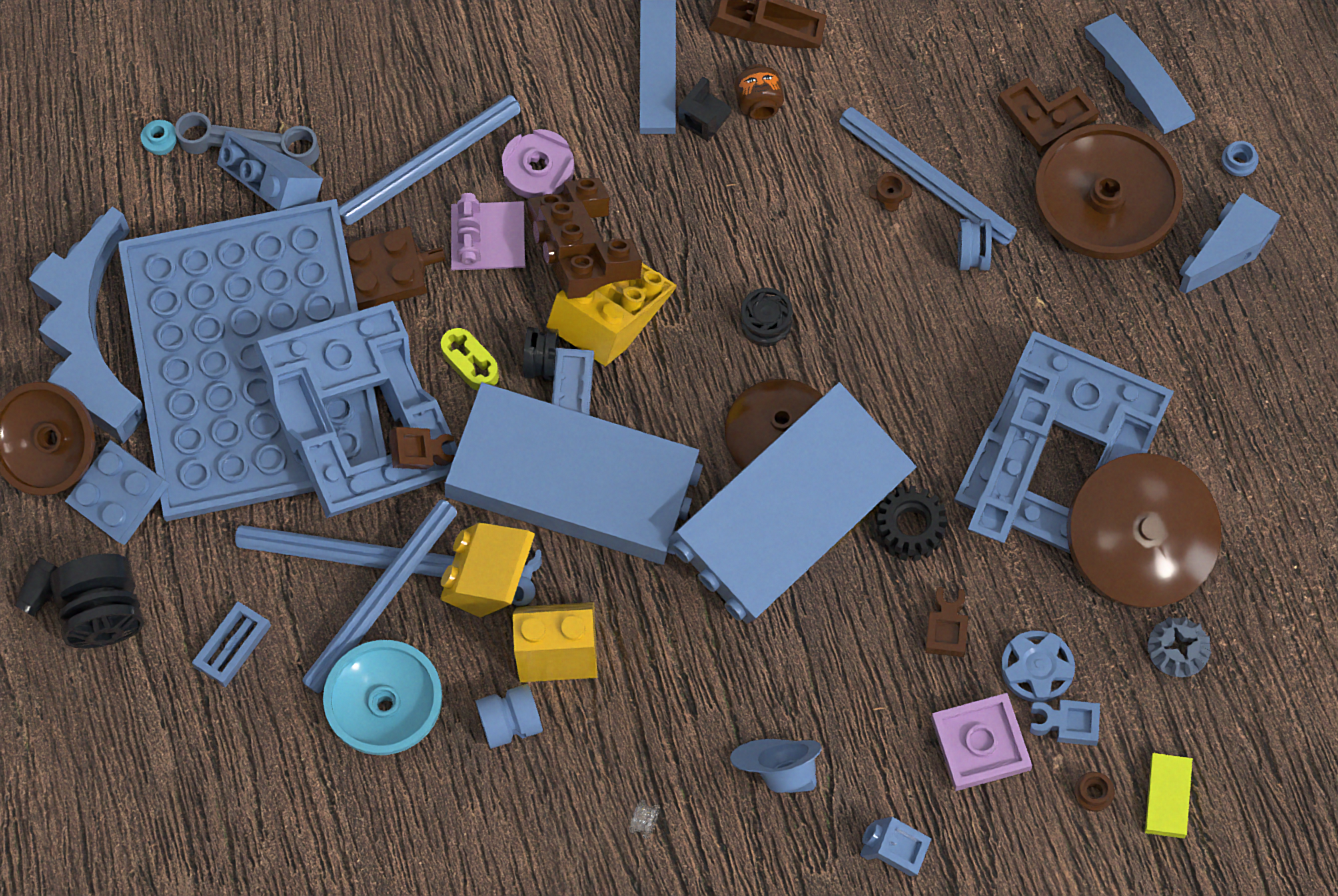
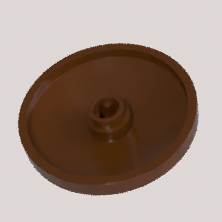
(1108, 191)
(1143, 530)

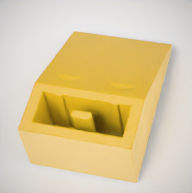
(611, 314)

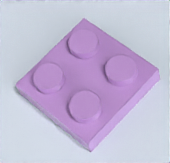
(981, 742)

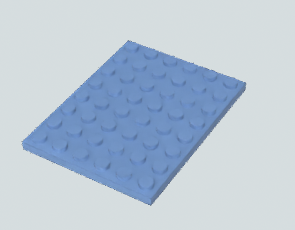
(195, 315)

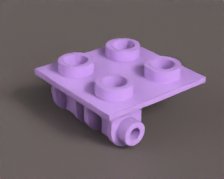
(487, 234)

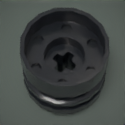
(96, 600)

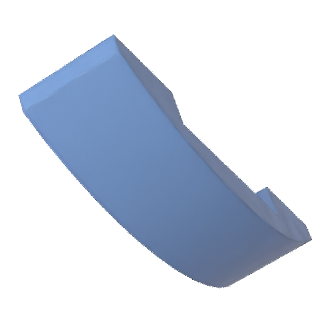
(1014, 465)

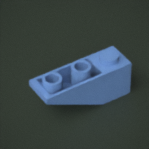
(268, 173)
(1235, 242)

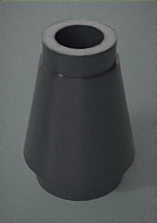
(36, 587)

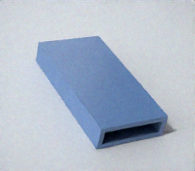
(573, 473)
(791, 504)

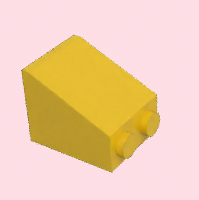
(555, 642)

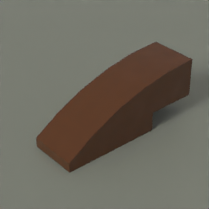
(768, 22)

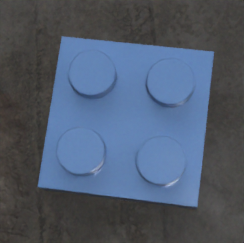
(117, 492)

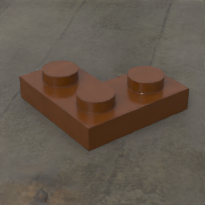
(1045, 121)

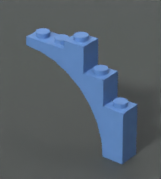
(71, 332)

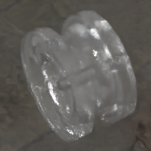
(644, 819)

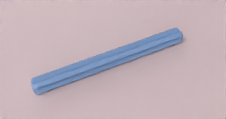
(429, 159)
(925, 174)
(333, 549)
(381, 593)

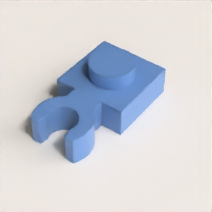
(1074, 721)

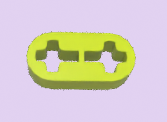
(475, 354)

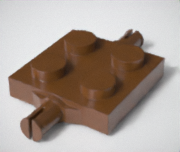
(389, 267)

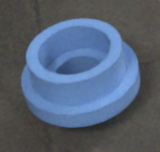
(1241, 150)

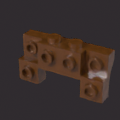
(572, 242)

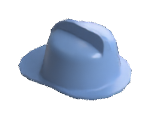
(781, 763)

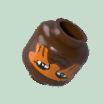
(759, 92)

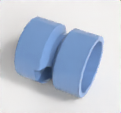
(509, 716)

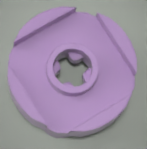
(532, 147)

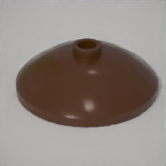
(752, 417)
(26, 449)

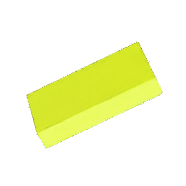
(1168, 795)

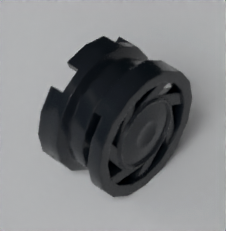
(766, 318)
(540, 353)

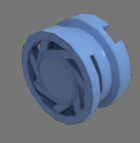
(970, 243)

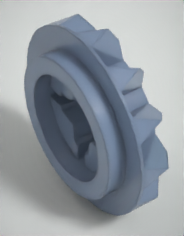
(1172, 661)

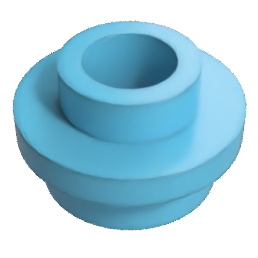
(160, 145)

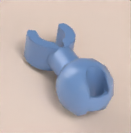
(525, 588)

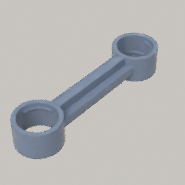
(215, 135)

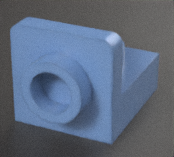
(895, 845)

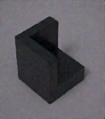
(702, 111)

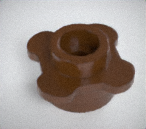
(893, 182)

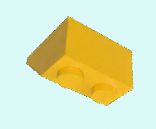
(486, 568)

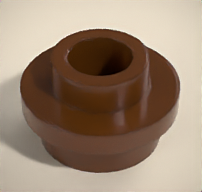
(1096, 780)

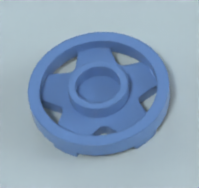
(1038, 666)

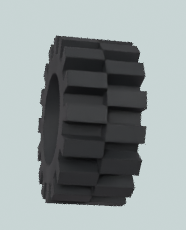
(911, 502)

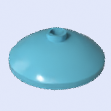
(378, 674)

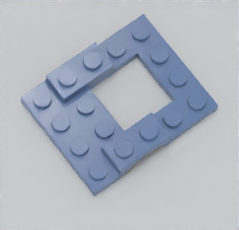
(335, 361)
(1094, 403)

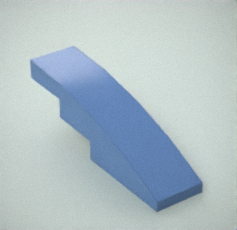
(1140, 72)

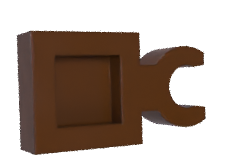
(416, 450)
(946, 628)

